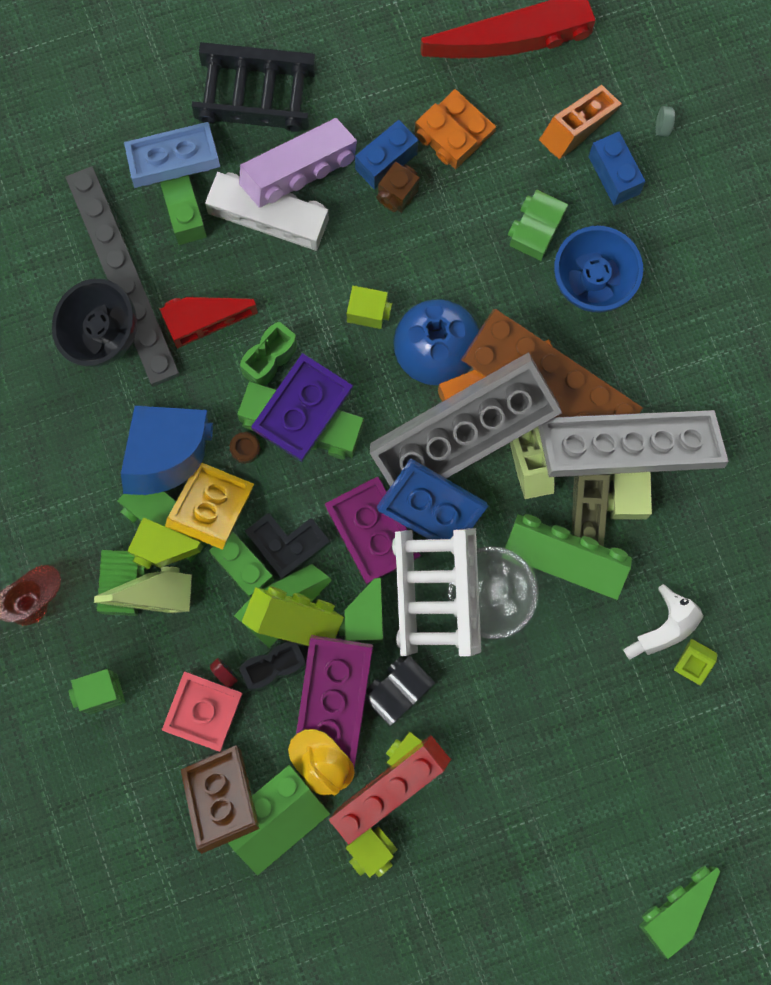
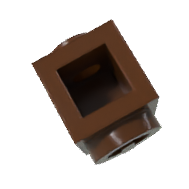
(398, 187)

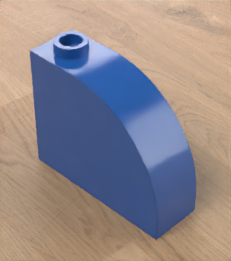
(163, 448)

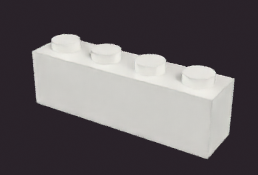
(285, 219)

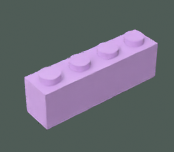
(297, 162)

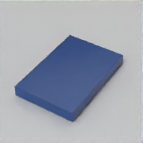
(430, 503)

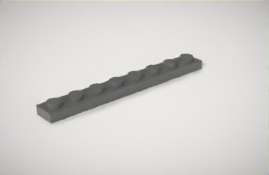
(121, 271)

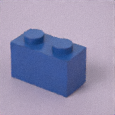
(378, 157)
(616, 168)

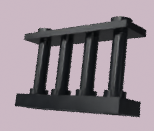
(249, 59)

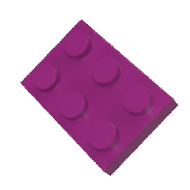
(366, 530)

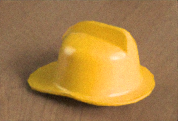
(320, 762)

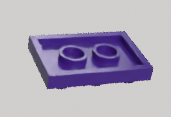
(302, 407)

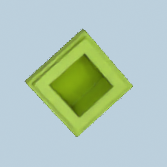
(696, 662)

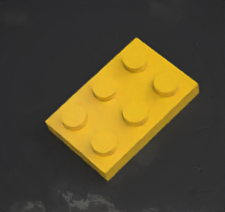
(209, 505)

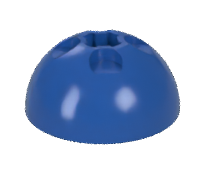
(605, 257)
(428, 354)

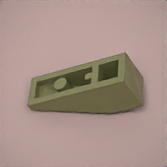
(590, 506)

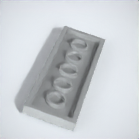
(632, 443)

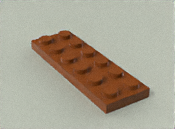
(572, 385)

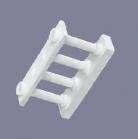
(464, 606)

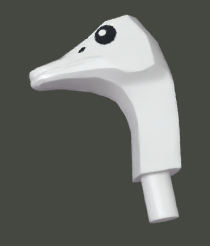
(681, 622)

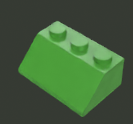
(284, 814)

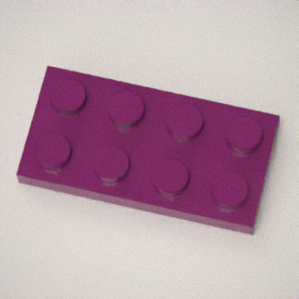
(335, 690)

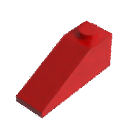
(200, 316)

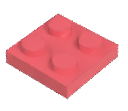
(202, 711)

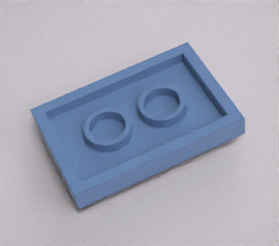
(171, 154)

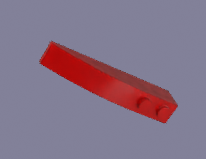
(514, 32)

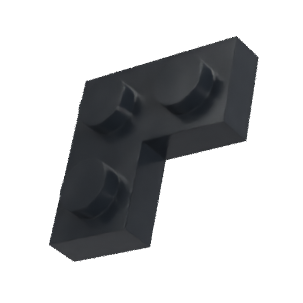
(284, 551)

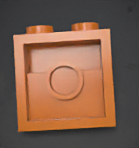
(453, 129)

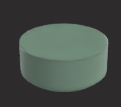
(665, 121)

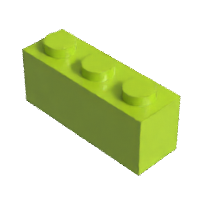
(290, 617)

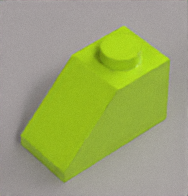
(160, 545)

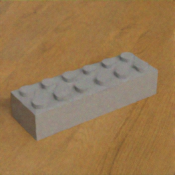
(470, 422)

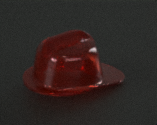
(28, 597)

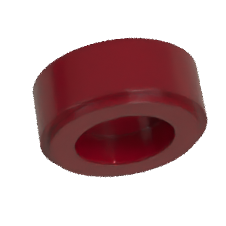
(223, 673)

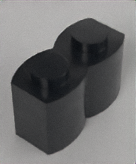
(264, 670)
(399, 690)

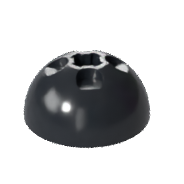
(94, 323)

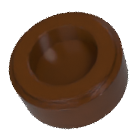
(244, 447)

